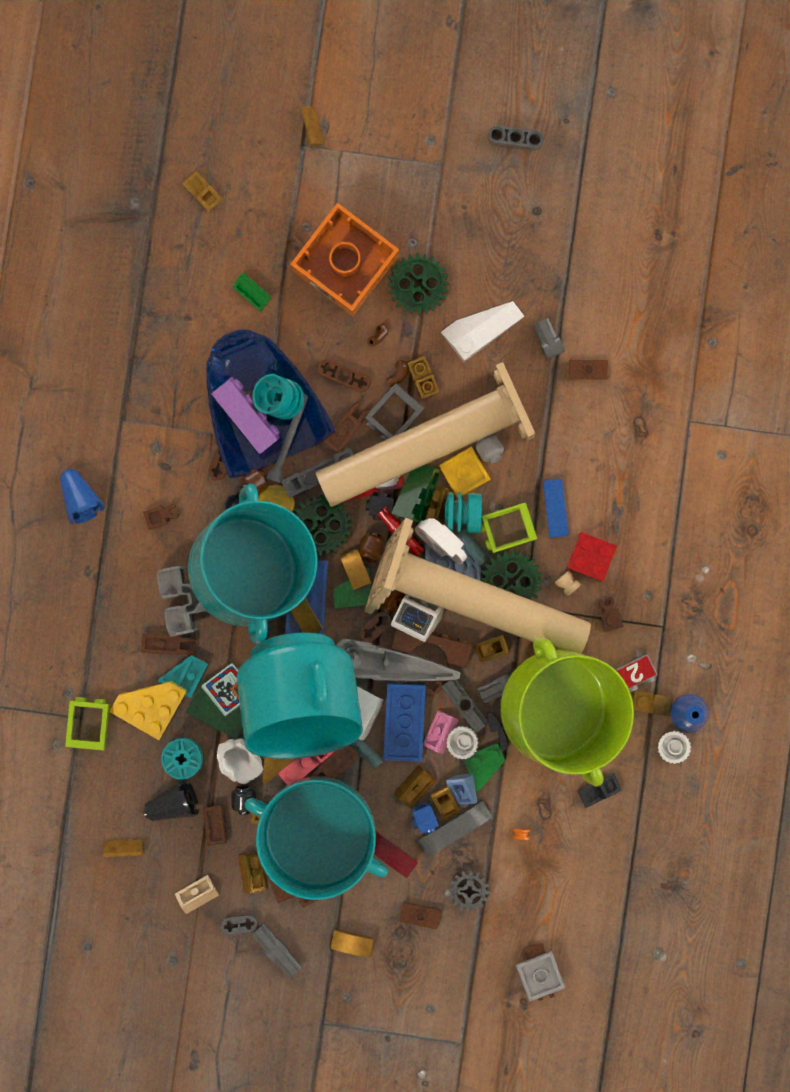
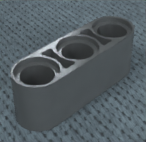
(523, 144)

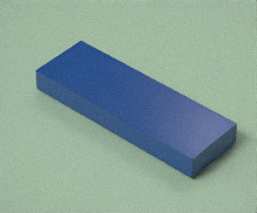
(555, 508)

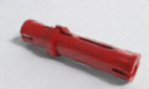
(393, 524)

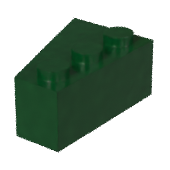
(417, 494)

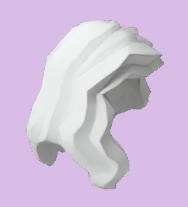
(238, 762)

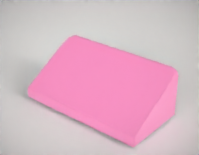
(439, 731)

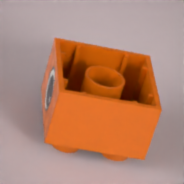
(345, 259)

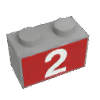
(637, 672)

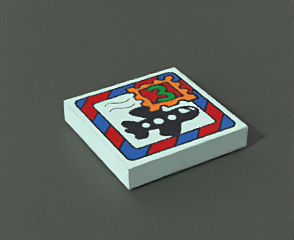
(224, 689)

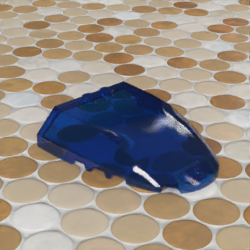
(248, 358)

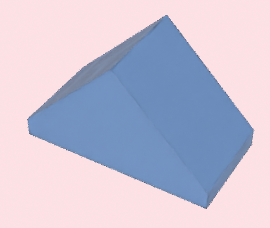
(463, 788)

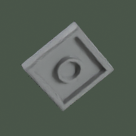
(540, 976)

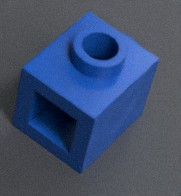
(424, 818)

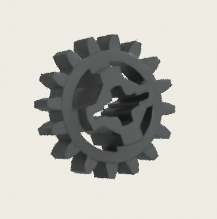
(469, 882)

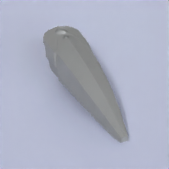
(393, 665)

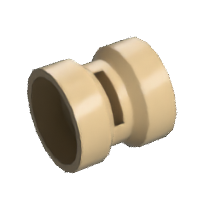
(566, 581)

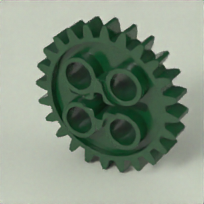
(405, 296)
(333, 538)
(498, 567)

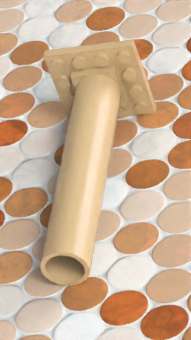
(427, 442)
(470, 597)

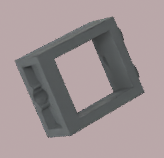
(407, 399)

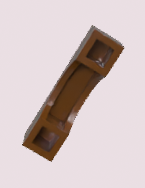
(456, 651)

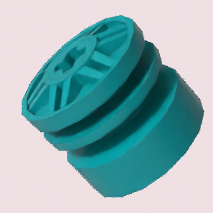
(278, 396)
(464, 512)
(191, 751)

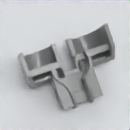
(178, 618)

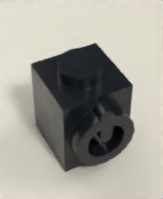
(377, 502)

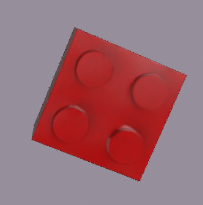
(591, 556)

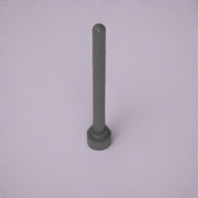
(275, 473)

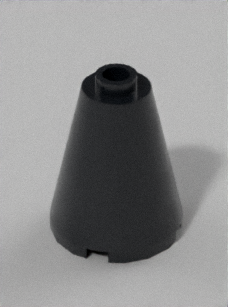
(173, 803)

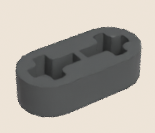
(237, 920)

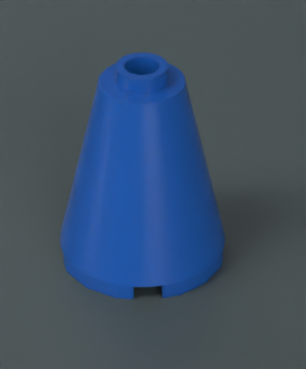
(79, 498)
(682, 713)

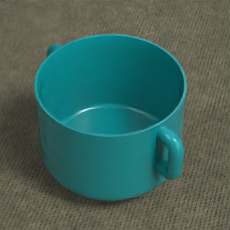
(252, 564)
(298, 697)
(316, 838)

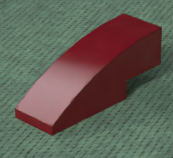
(394, 856)

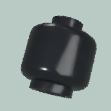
(239, 797)

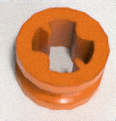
(521, 834)

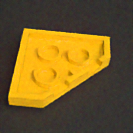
(150, 707)

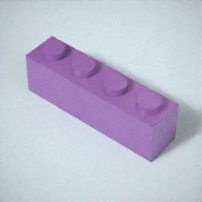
(245, 415)

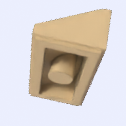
(196, 894)

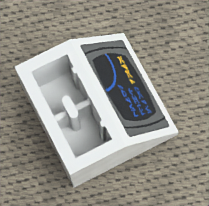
(417, 617)

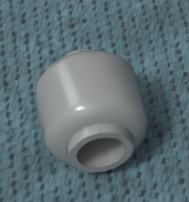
(490, 448)

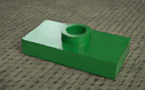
(252, 292)

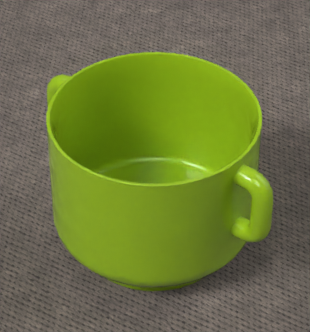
(567, 711)

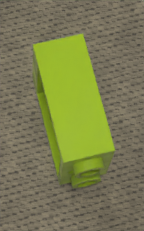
(525, 516)
(88, 744)

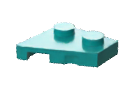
(186, 674)

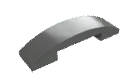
(307, 479)
(455, 829)

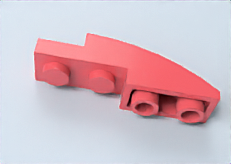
(301, 767)

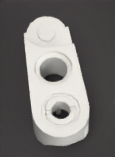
(441, 539)

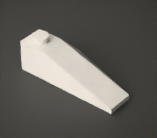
(476, 331)

